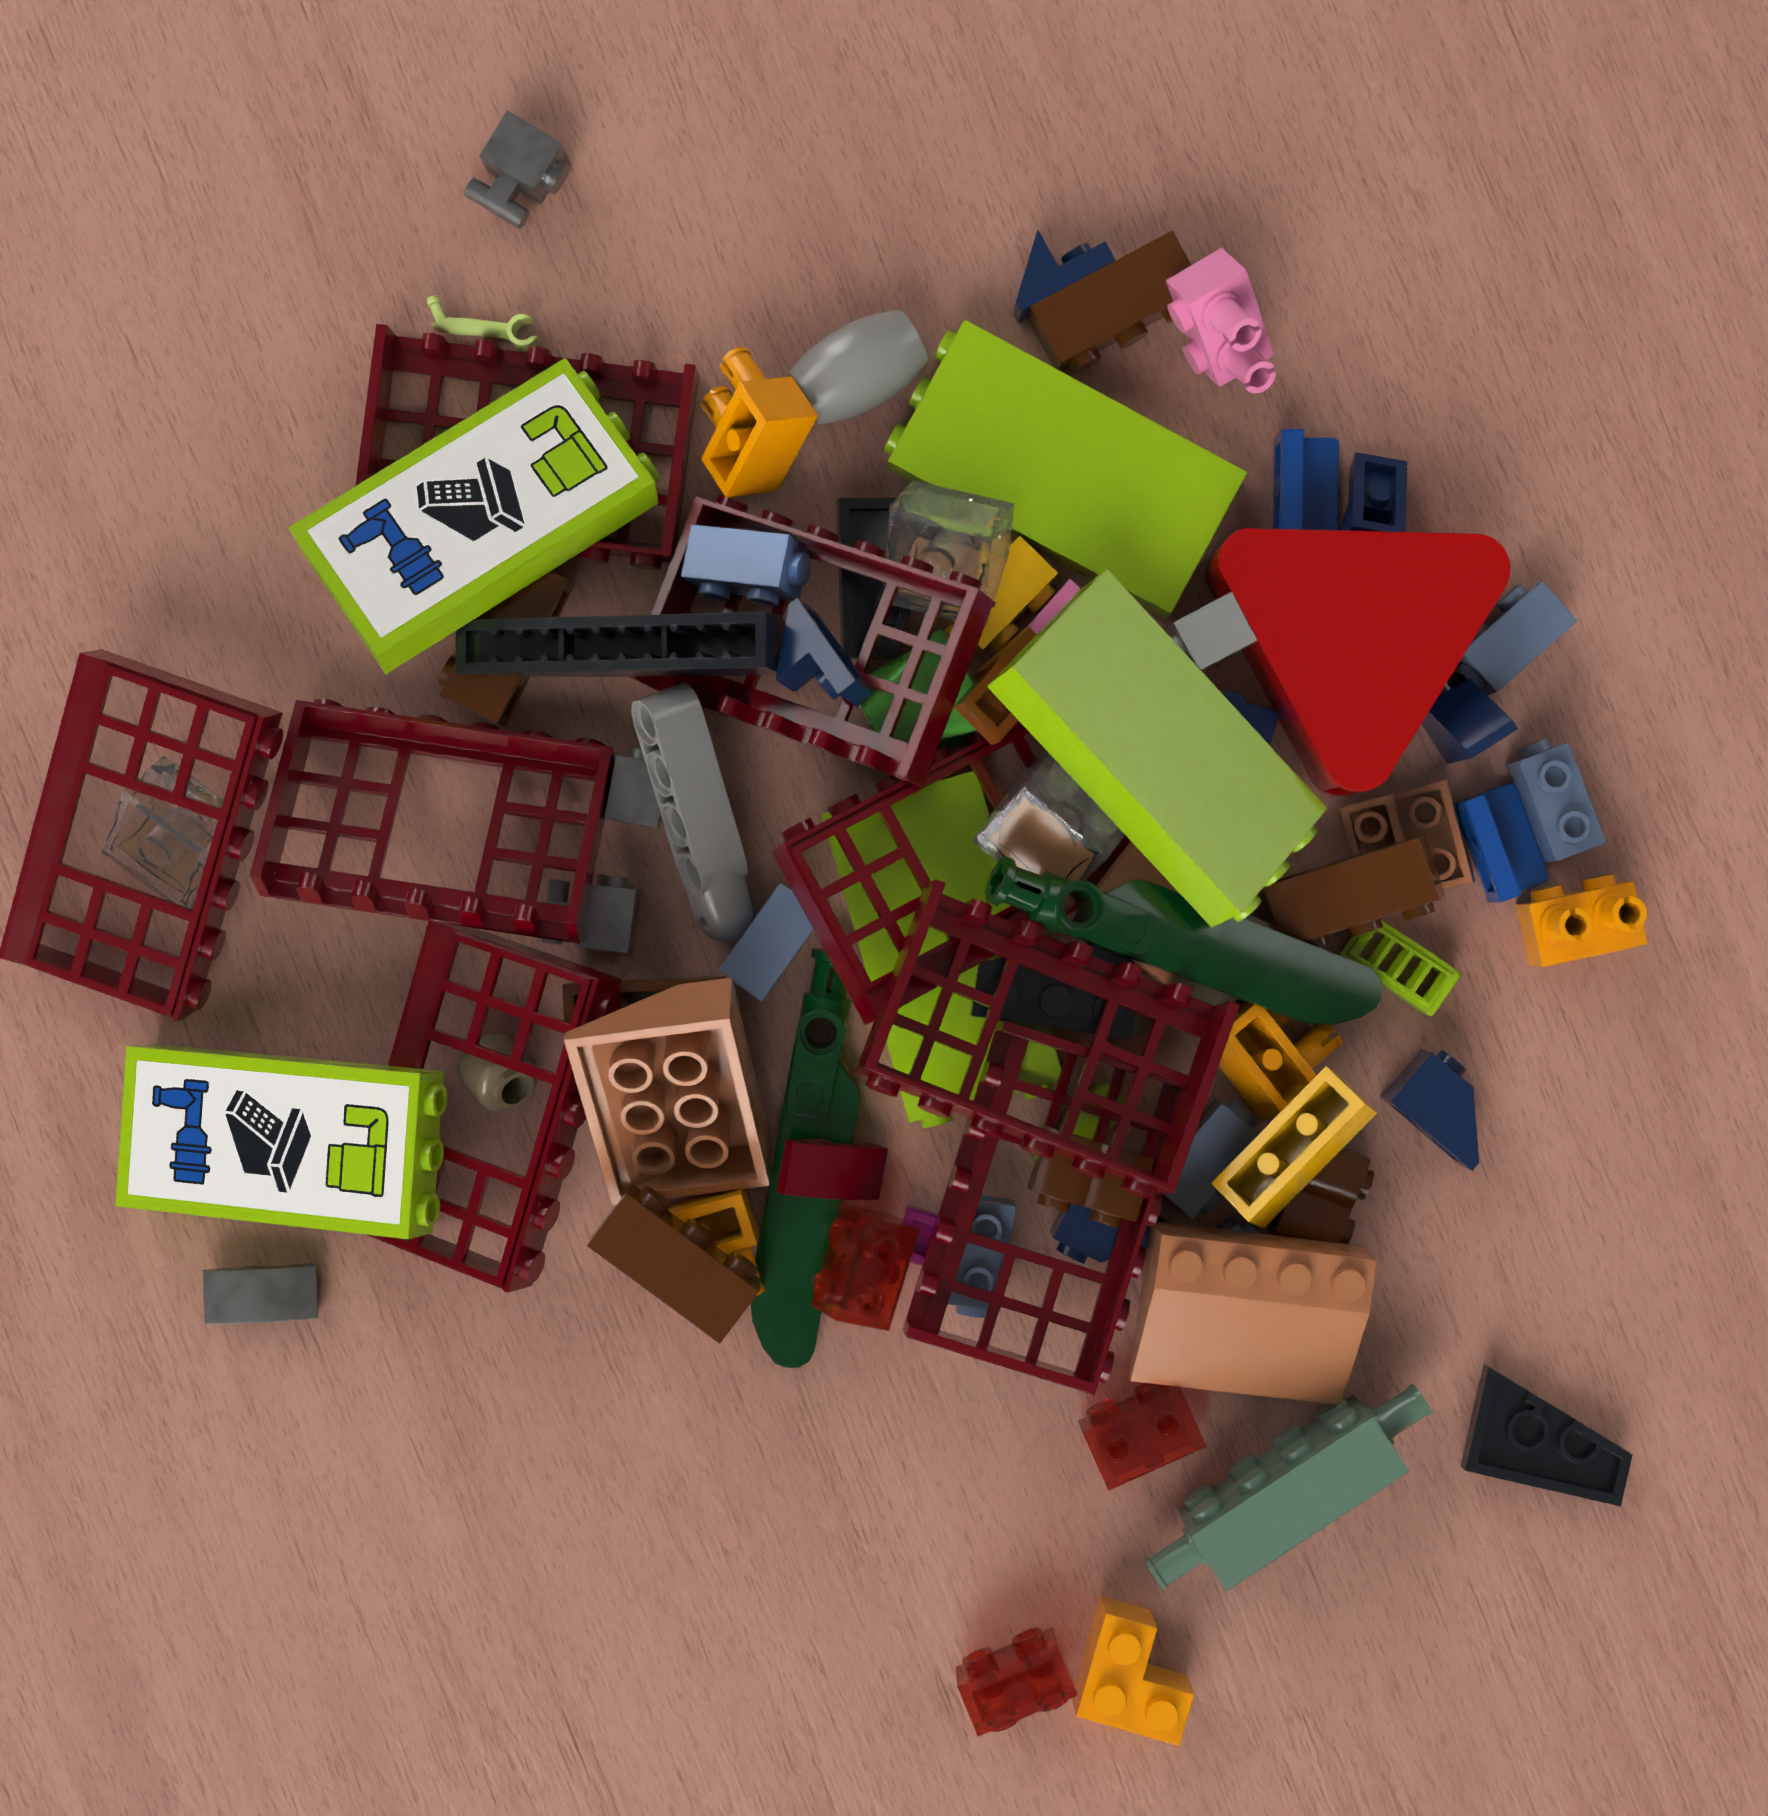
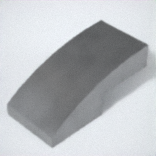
(260, 1294)

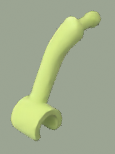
(480, 327)

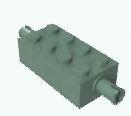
(1290, 1490)

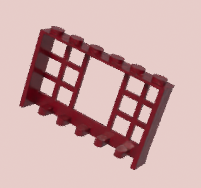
(490, 366)
(819, 730)
(436, 738)
(850, 811)
(56, 814)
(1075, 966)
(563, 1113)
(961, 1203)

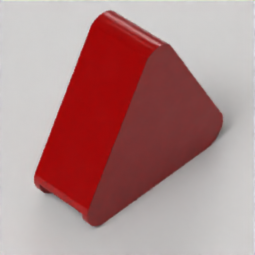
(1357, 634)

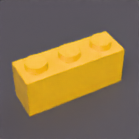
(1294, 1148)

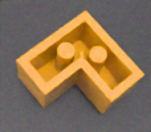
(1119, 1684)

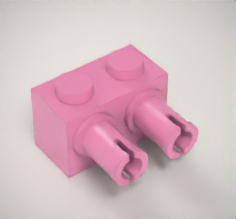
(1222, 322)

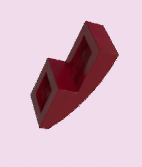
(832, 1170)

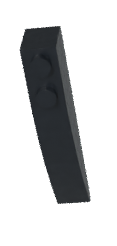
(622, 645)

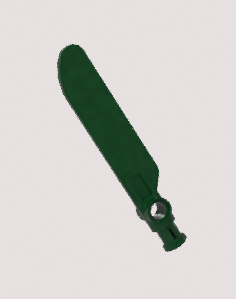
(1170, 935)
(795, 1229)

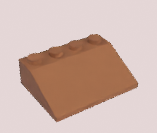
(673, 1094)
(1251, 1313)

